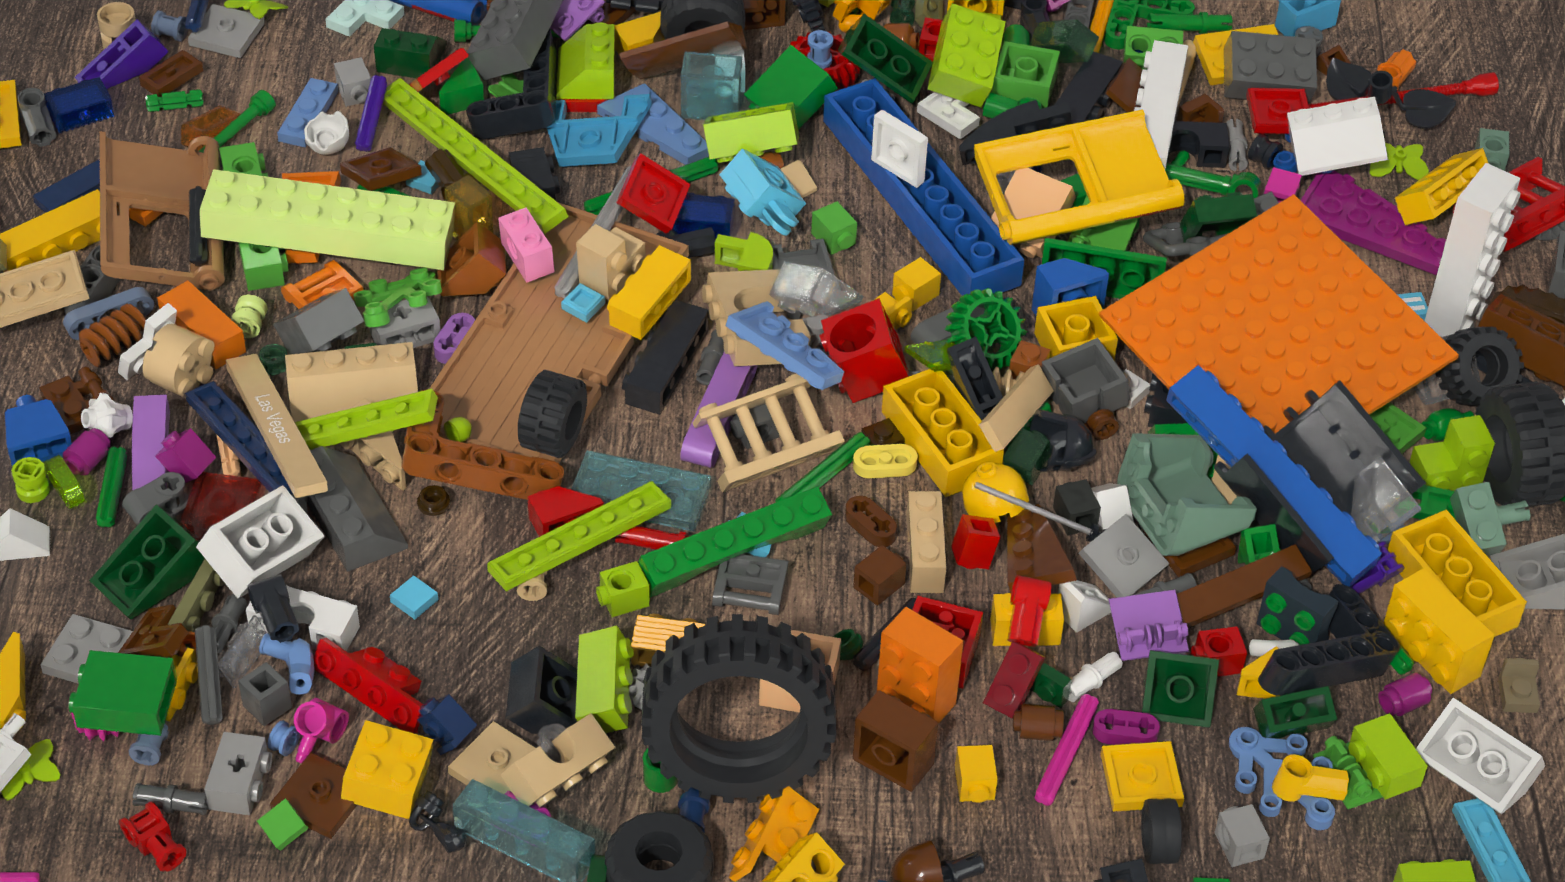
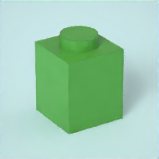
(835, 227)

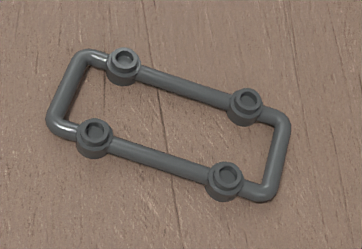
(1174, 242)

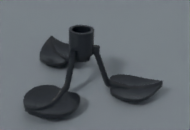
(1422, 107)

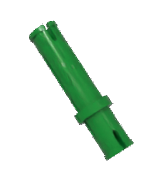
(1189, 22)

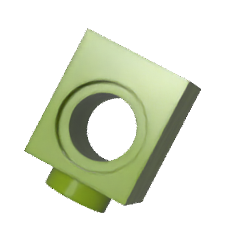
(623, 589)

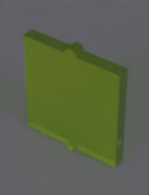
(931, 354)

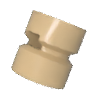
(114, 20)

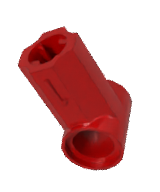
(1029, 602)

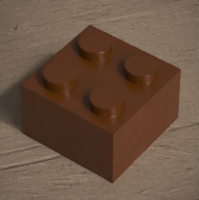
(895, 740)

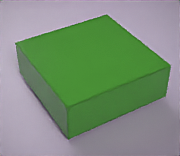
(282, 824)

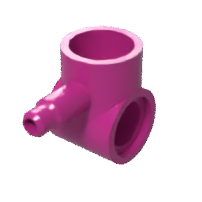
(318, 720)

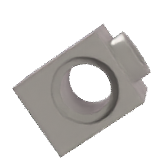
(352, 81)
(1241, 835)

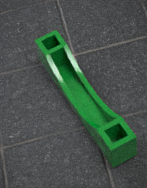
(772, 524)

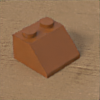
(473, 263)

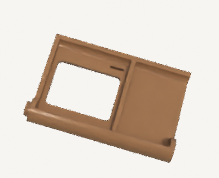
(156, 181)

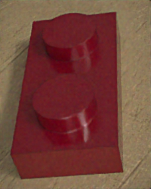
(1014, 679)

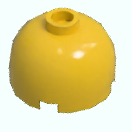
(998, 477)

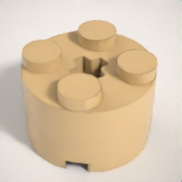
(178, 360)

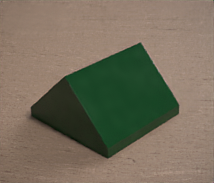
(1180, 688)

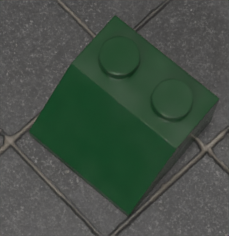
(407, 52)

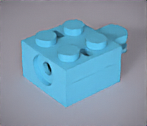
(763, 191)

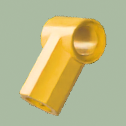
(1299, 778)

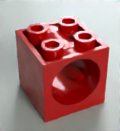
(865, 348)

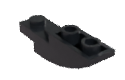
(1013, 122)

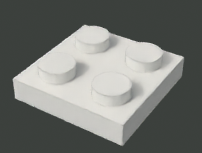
(899, 148)

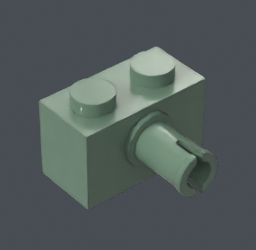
(1483, 519)

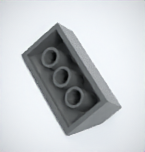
(353, 512)

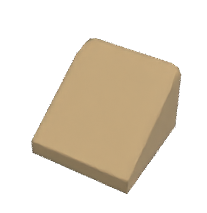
(799, 178)

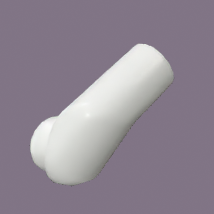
(1260, 647)

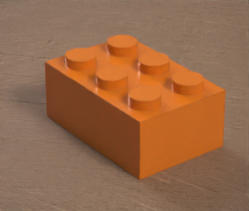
(920, 664)

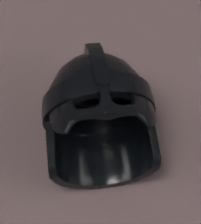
(1069, 440)

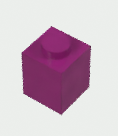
(185, 454)

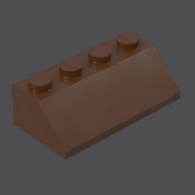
(1535, 333)

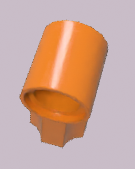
(1399, 66)

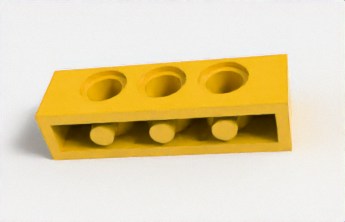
(1439, 187)

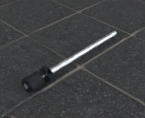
(1091, 532)

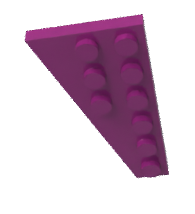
(1371, 221)

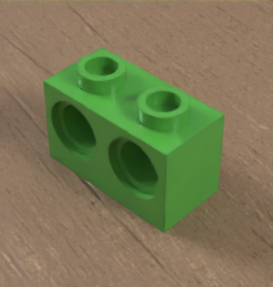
(1143, 38)

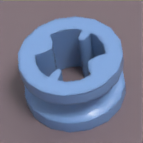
(283, 738)

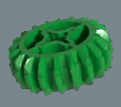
(998, 319)

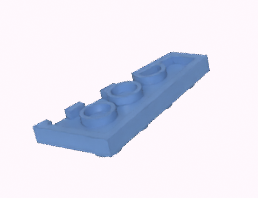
(661, 127)
(791, 349)

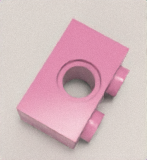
(526, 245)

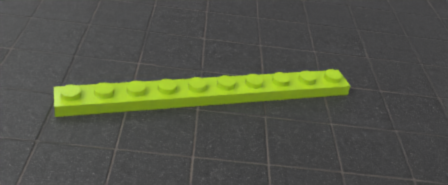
(473, 155)

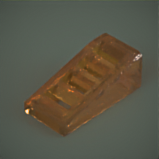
(207, 124)

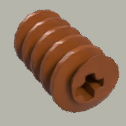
(110, 332)

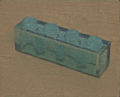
(523, 833)

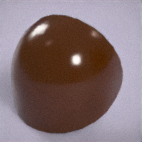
(917, 864)

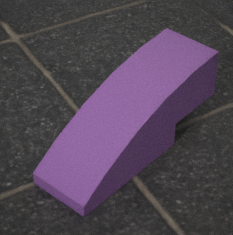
(149, 429)

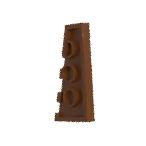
(1035, 550)

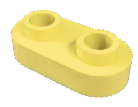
(885, 461)

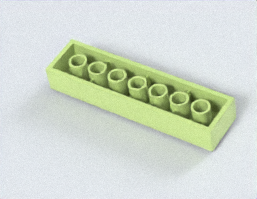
(327, 219)

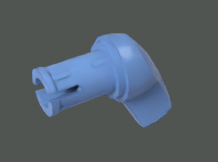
(298, 659)

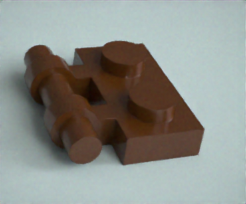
(69, 399)

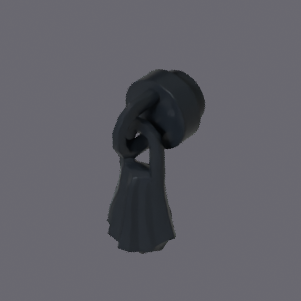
(450, 837)

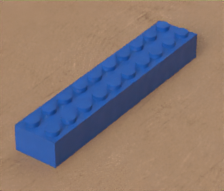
(938, 211)

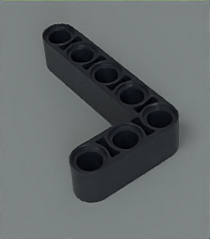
(521, 111)
(1358, 653)

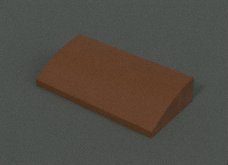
(669, 53)

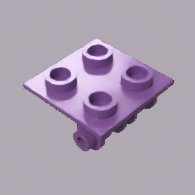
(574, 14)
(1148, 624)

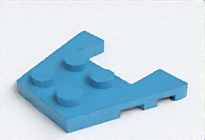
(596, 139)

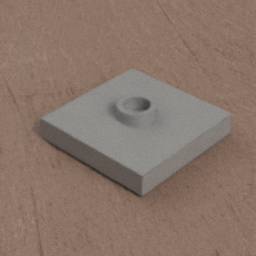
(226, 31)
(1123, 558)

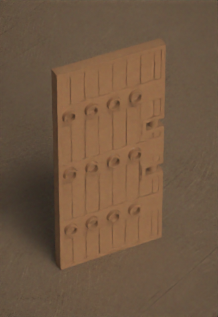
(529, 332)

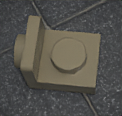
(1519, 685)

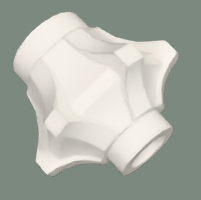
(107, 415)

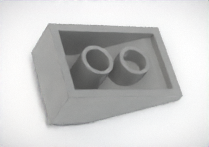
(1536, 572)

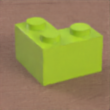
(1458, 459)

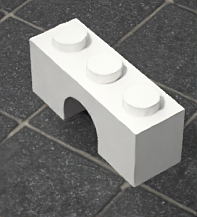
(326, 616)

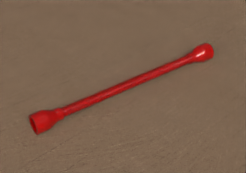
(1480, 85)

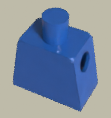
(35, 430)

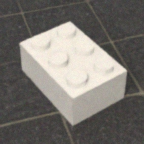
(260, 540)

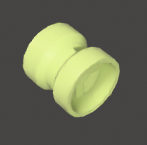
(249, 314)

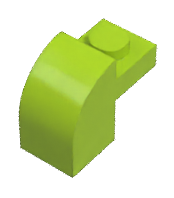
(744, 254)

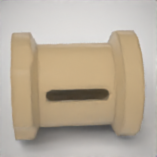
(533, 589)

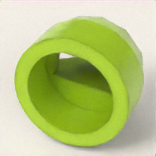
(458, 429)

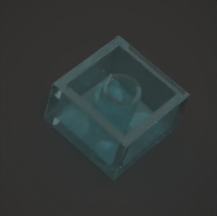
(710, 85)

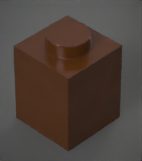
(879, 575)

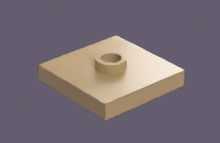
(489, 757)

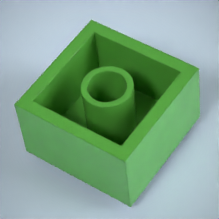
(1026, 72)

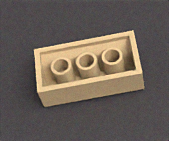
(343, 377)

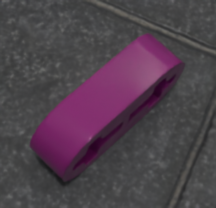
(1125, 727)

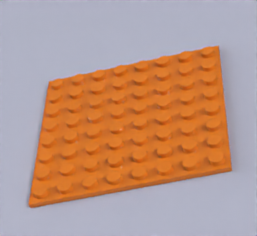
(1278, 316)

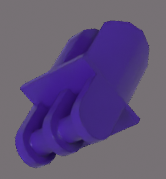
(1378, 574)

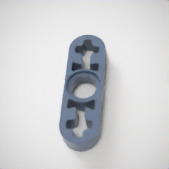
(96, 309)

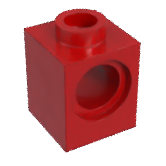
(929, 37)
(1224, 645)

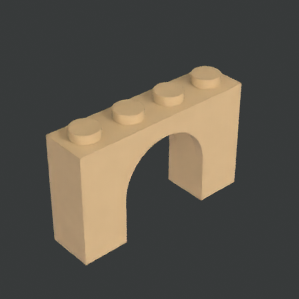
(737, 291)

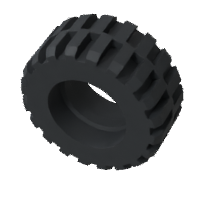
(1529, 443)

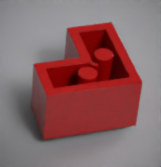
(959, 621)

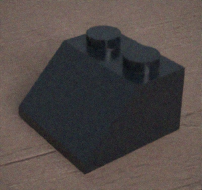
(541, 691)

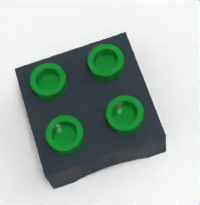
(1294, 610)

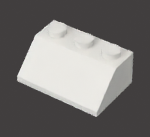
(1337, 136)
(1480, 757)

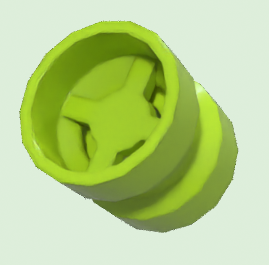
(30, 480)

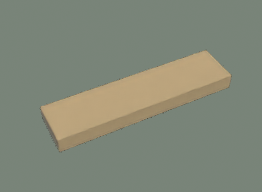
(1016, 408)

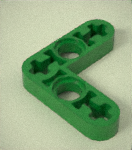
(1139, 8)

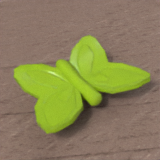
(257, 8)
(1401, 157)
(36, 767)

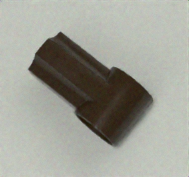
(444, 169)

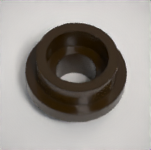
(433, 500)

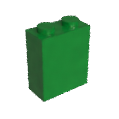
(793, 80)
(123, 692)

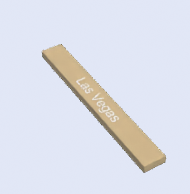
(276, 426)

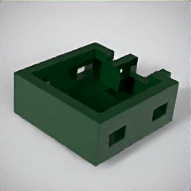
(1217, 214)

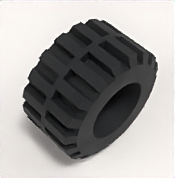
(1501, 360)
(552, 413)

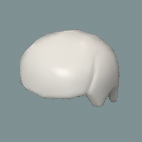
(327, 133)

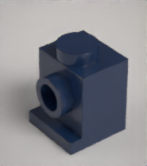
(445, 722)

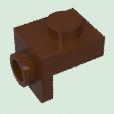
(1200, 110)

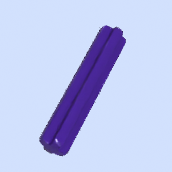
(371, 113)

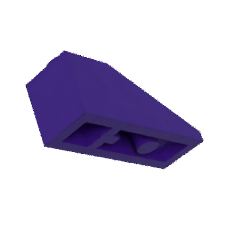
(126, 57)

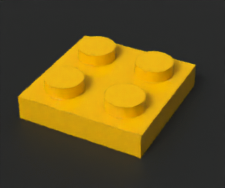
(1140, 774)

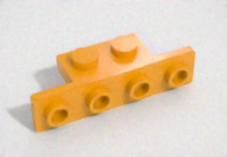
(775, 830)

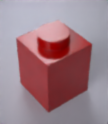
(975, 542)

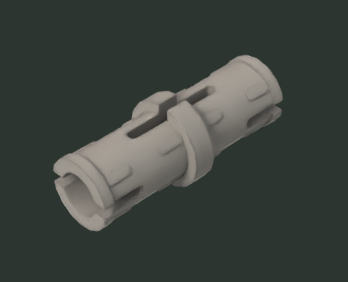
(1237, 145)

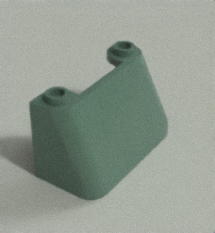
(1175, 496)

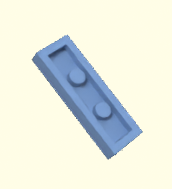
(314, 99)

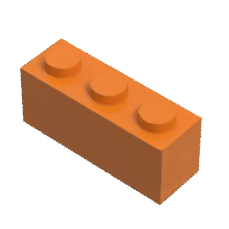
(206, 319)

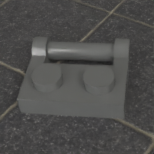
(751, 574)

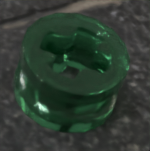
(273, 351)

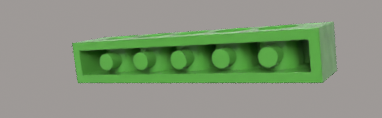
(261, 264)

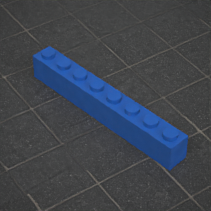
(1233, 434)

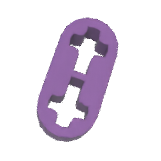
(449, 335)

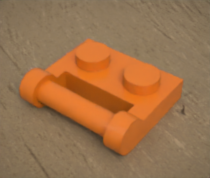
(325, 281)

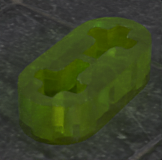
(64, 482)

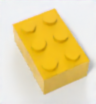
(1438, 630)

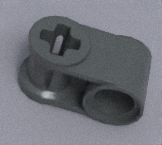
(143, 499)

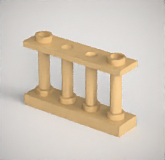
(764, 461)

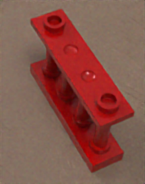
(1543, 211)

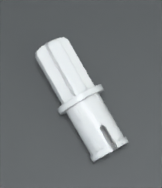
(1093, 675)

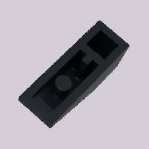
(974, 376)

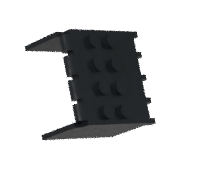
(1334, 444)

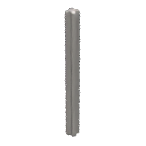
(605, 219)

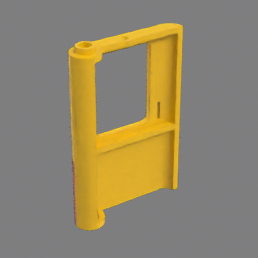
(1113, 162)

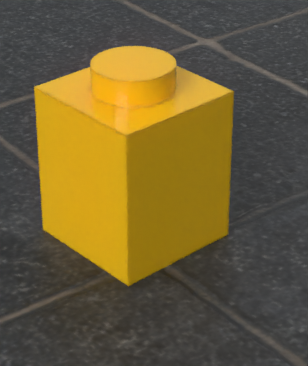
(917, 281)
(976, 773)

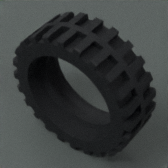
(734, 767)

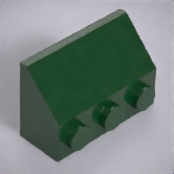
(885, 57)

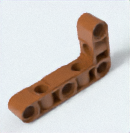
(474, 465)

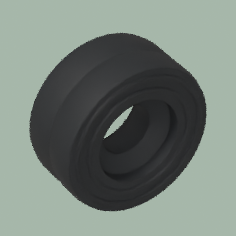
(1161, 831)

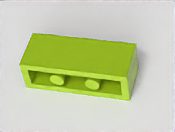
(604, 678)

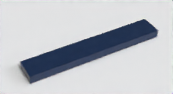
(237, 433)

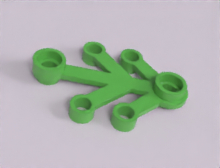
(413, 288)

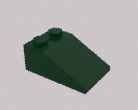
(149, 564)

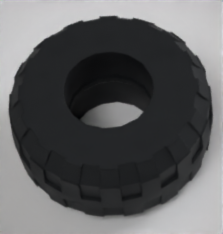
(691, 15)
(659, 838)

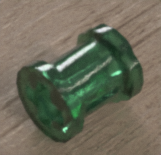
(901, 10)

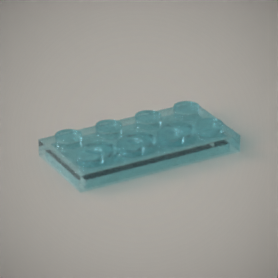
(614, 476)

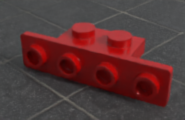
(373, 681)

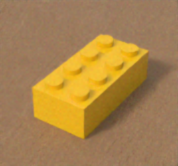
(939, 428)
(1461, 567)

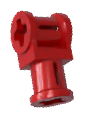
(152, 835)

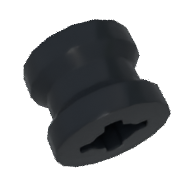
(1264, 151)

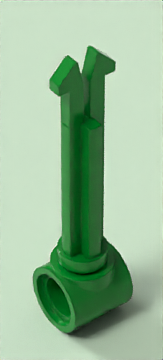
(1213, 182)

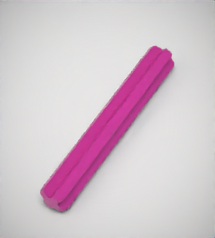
(1066, 749)

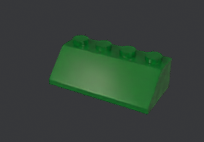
(1125, 268)

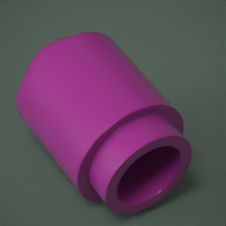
(86, 451)
(1405, 694)

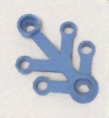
(1258, 751)

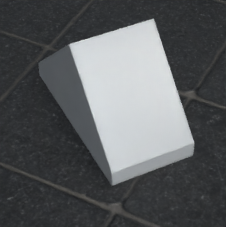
(1113, 503)
(22, 537)
(1082, 604)

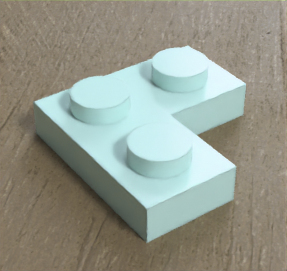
(354, 13)

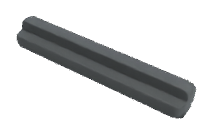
(208, 675)

